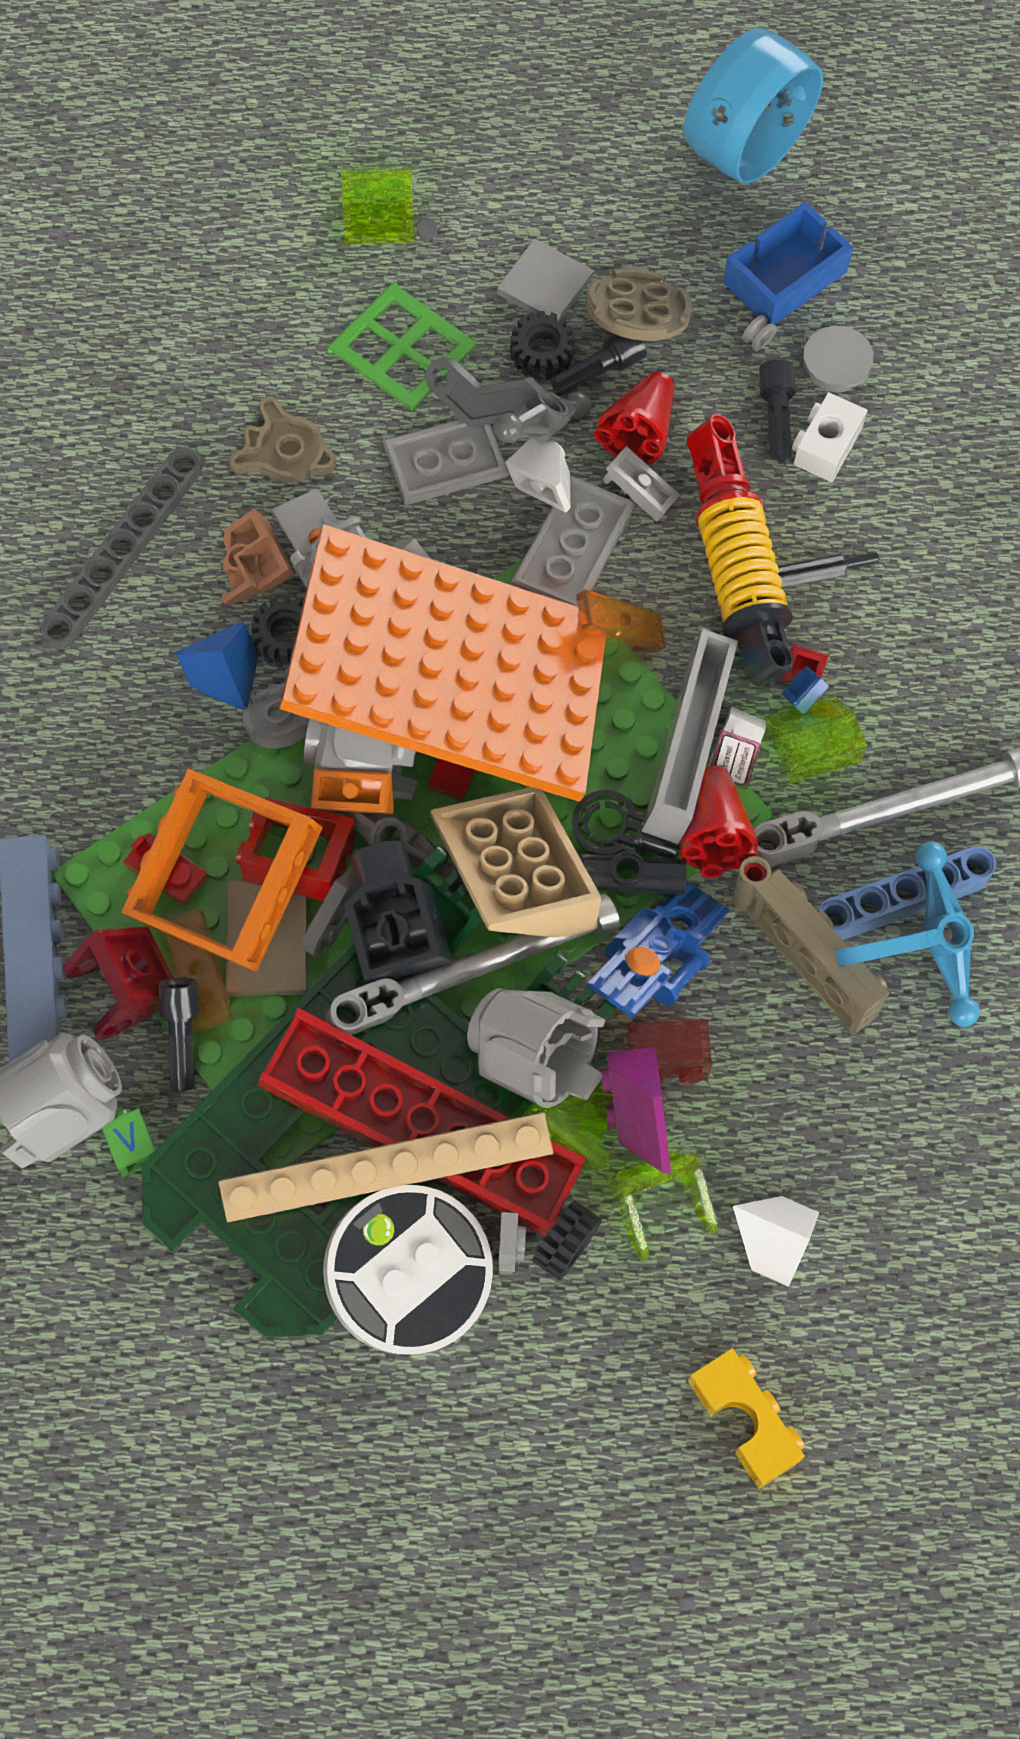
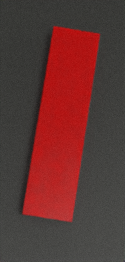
(394, 1103)

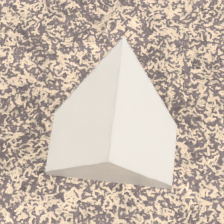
(775, 1235)

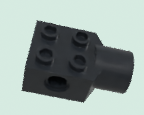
(394, 916)

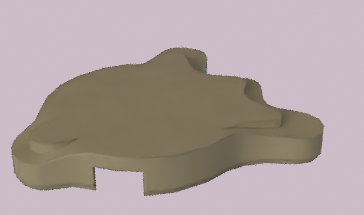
(284, 447)

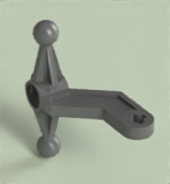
(512, 405)
(375, 829)

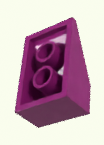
(637, 1105)

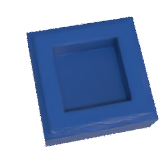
(805, 689)

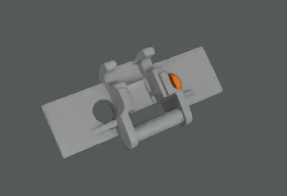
(302, 523)

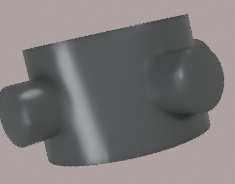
(427, 231)

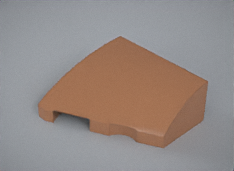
(250, 548)

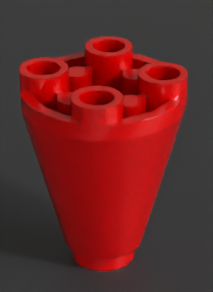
(639, 419)
(720, 827)

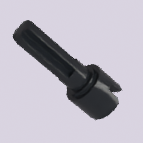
(615, 353)
(777, 388)
(179, 1007)

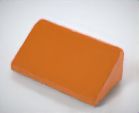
(352, 791)

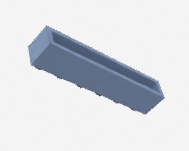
(31, 942)

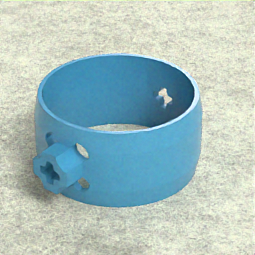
(745, 80)

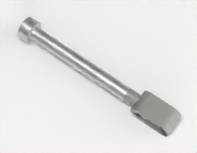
(879, 810)
(452, 974)

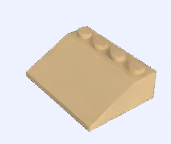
(519, 864)

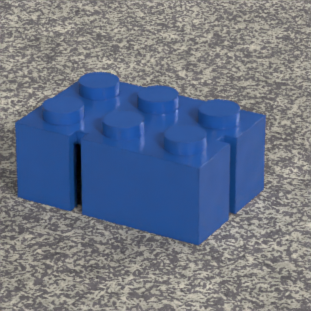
(787, 264)

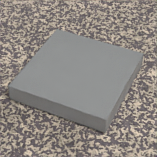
(545, 281)

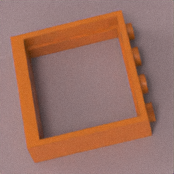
(276, 888)

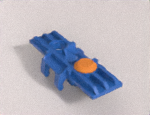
(649, 939)

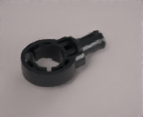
(641, 842)

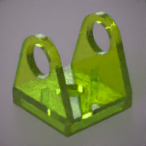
(644, 1176)

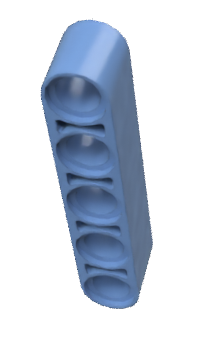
(893, 908)

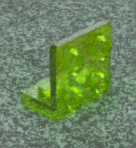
(580, 1125)

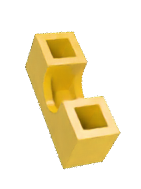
(729, 1384)

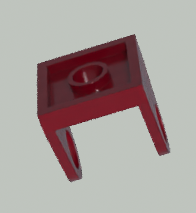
(133, 988)

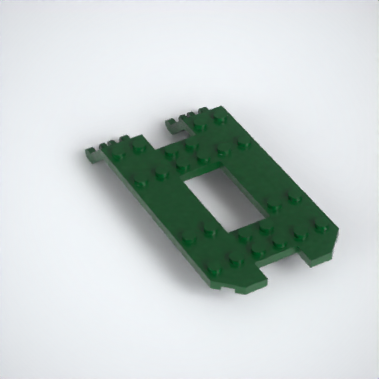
(244, 1122)

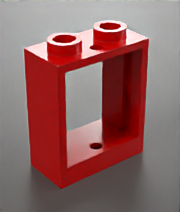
(312, 882)

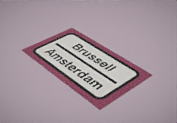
(737, 756)

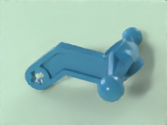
(951, 957)

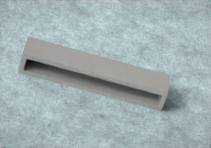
(690, 737)

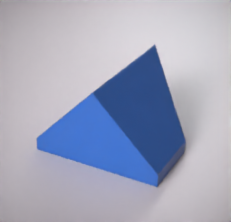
(222, 665)

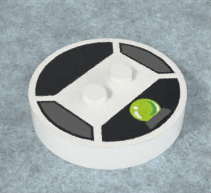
(408, 1270)

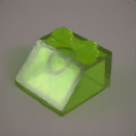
(377, 204)
(818, 740)

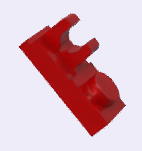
(184, 879)

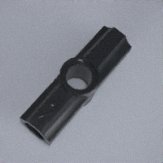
(652, 876)

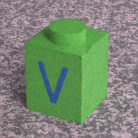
(128, 1141)

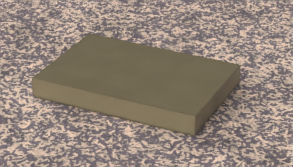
(284, 963)

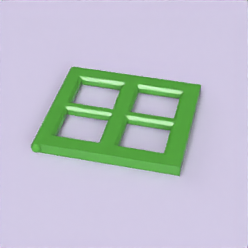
(400, 346)

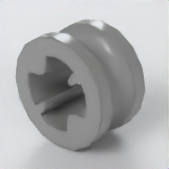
(759, 333)

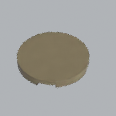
(638, 305)

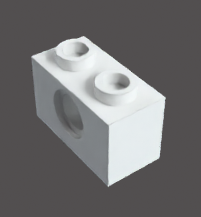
(833, 418)

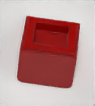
(805, 657)

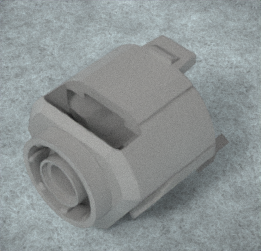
(345, 750)
(536, 1045)
(56, 1097)

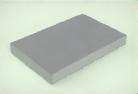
(444, 460)

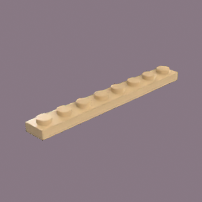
(386, 1166)

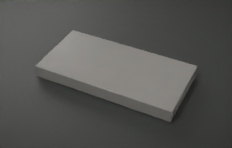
(574, 544)

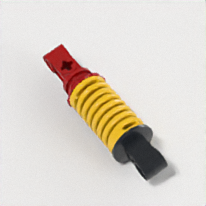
(740, 553)

